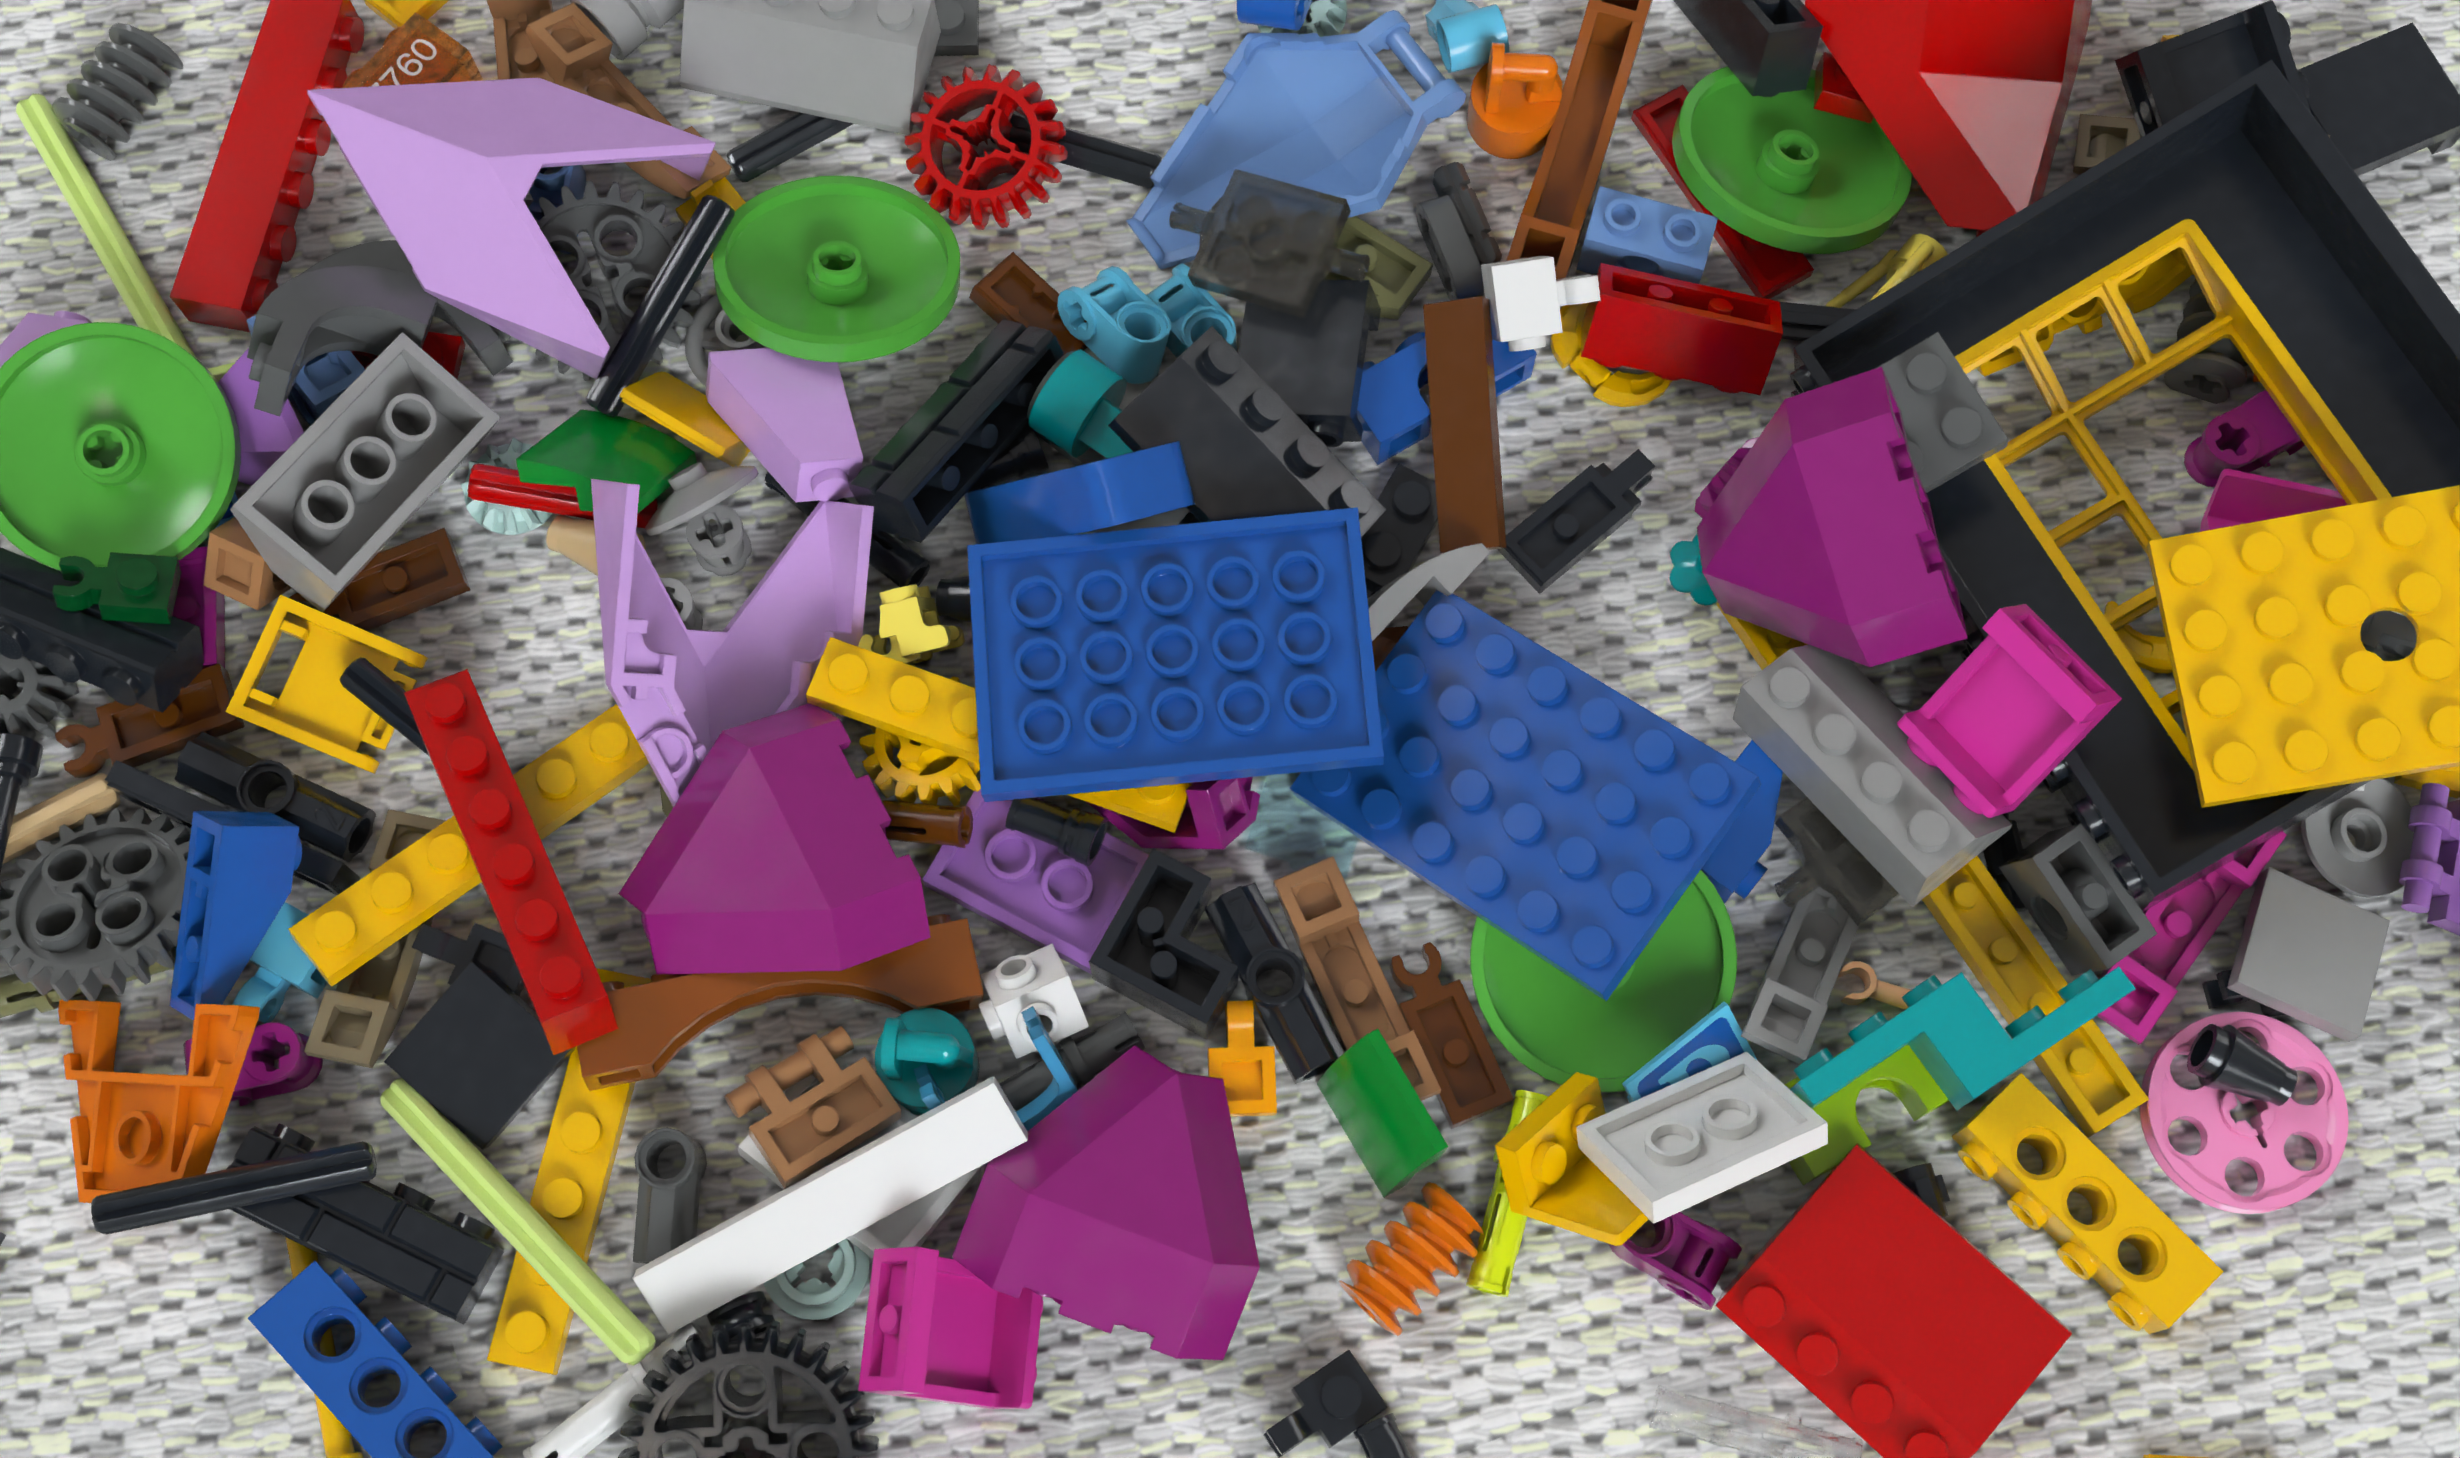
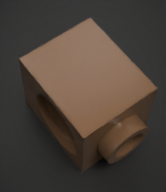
(238, 568)

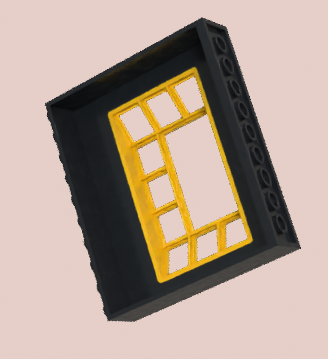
(2319, 308)

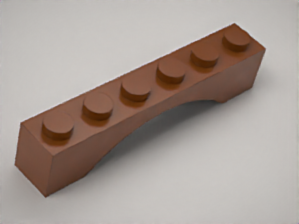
(1581, 132)
(676, 1008)

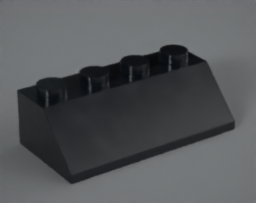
(1239, 440)

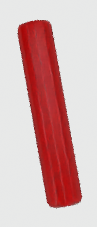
(504, 487)

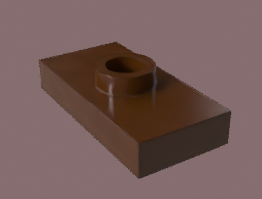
(1022, 296)

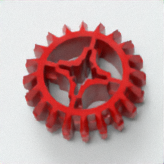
(999, 101)

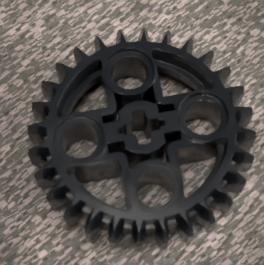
(779, 1431)

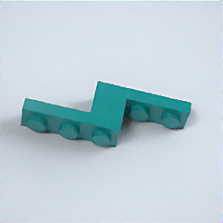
(1958, 1037)

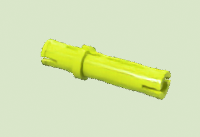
(1501, 1227)

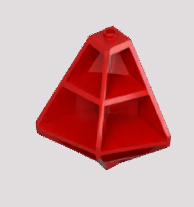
(1964, 91)

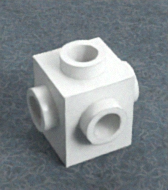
(1026, 982)

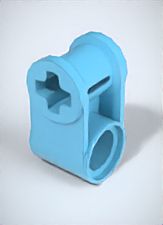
(1190, 311)
(1120, 326)

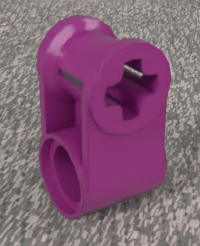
(2248, 438)
(259, 1076)
(1677, 1253)

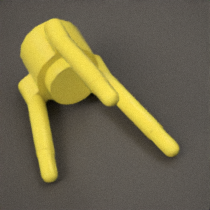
(1898, 266)

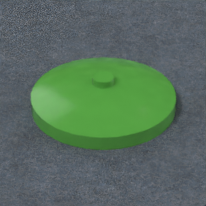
(1786, 168)
(837, 269)
(112, 446)
(1567, 1029)

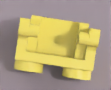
(912, 625)

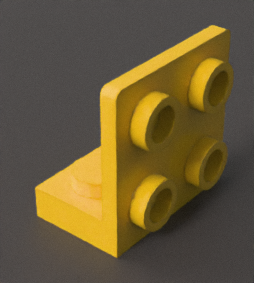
(1554, 1179)

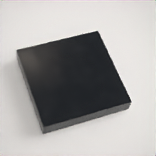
(477, 1055)

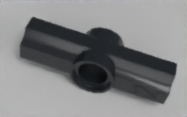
(246, 781)
(1256, 946)

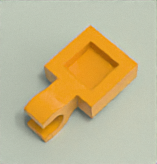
(1244, 1068)

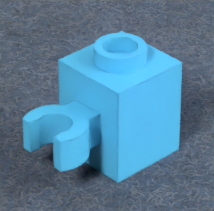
(280, 965)

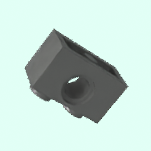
(2077, 900)

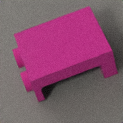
(2008, 713)
(947, 1334)

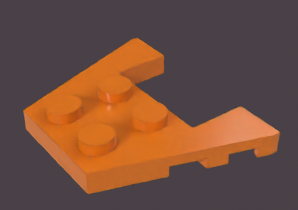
(144, 1124)

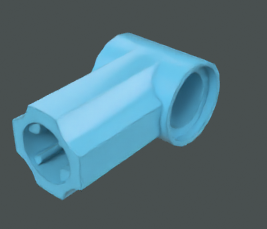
(1465, 32)

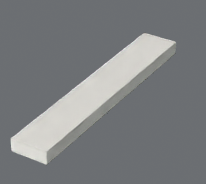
(830, 1205)

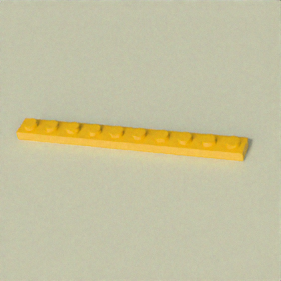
(2008, 964)

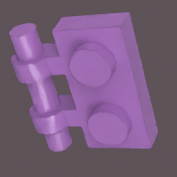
(2433, 868)

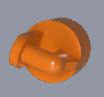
(1514, 103)

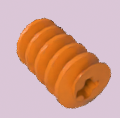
(1412, 1257)

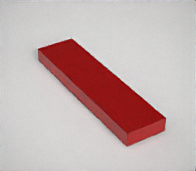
(1762, 267)

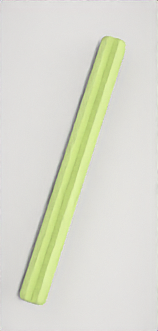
(97, 220)
(519, 1223)

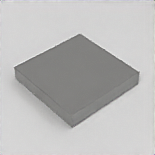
(2309, 954)

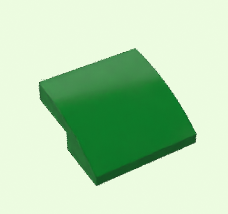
(605, 449)
(1381, 1113)

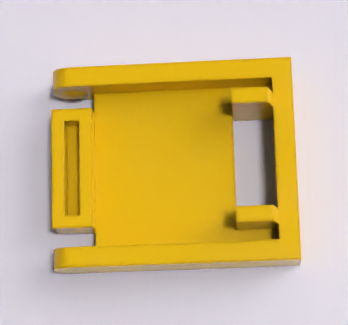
(314, 703)

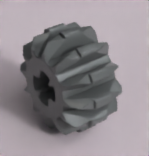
(37, 701)

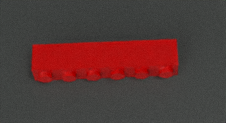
(265, 162)
(512, 863)

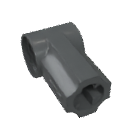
(666, 1206)

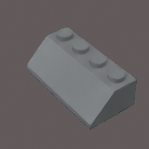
(814, 56)
(362, 471)
(1854, 764)

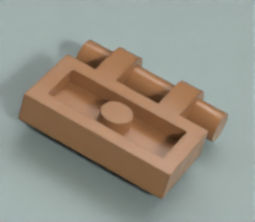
(822, 1122)

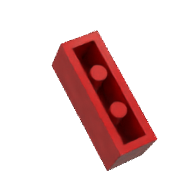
(1681, 330)

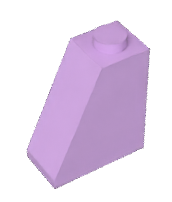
(790, 419)

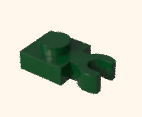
(126, 590)

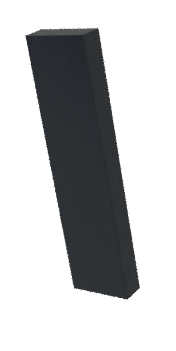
(179, 807)

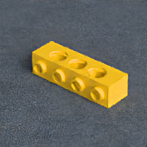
(2172, 1265)

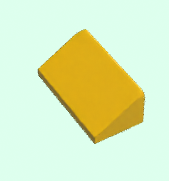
(686, 414)

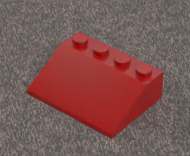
(1893, 1316)

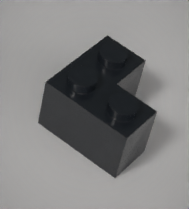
(1149, 949)

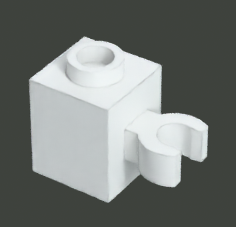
(1528, 299)

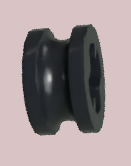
(743, 1307)

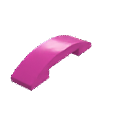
(2183, 929)

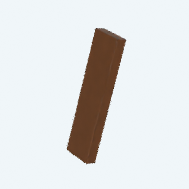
(1464, 424)

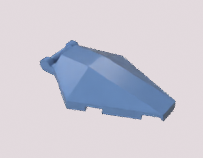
(1302, 115)

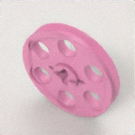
(2224, 1140)

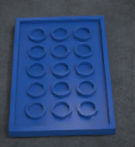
(1173, 655)
(1533, 792)

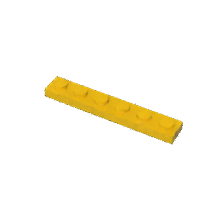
(945, 717)
(439, 866)
(570, 1199)

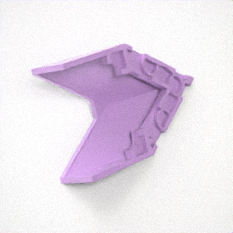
(453, 180)
(693, 684)

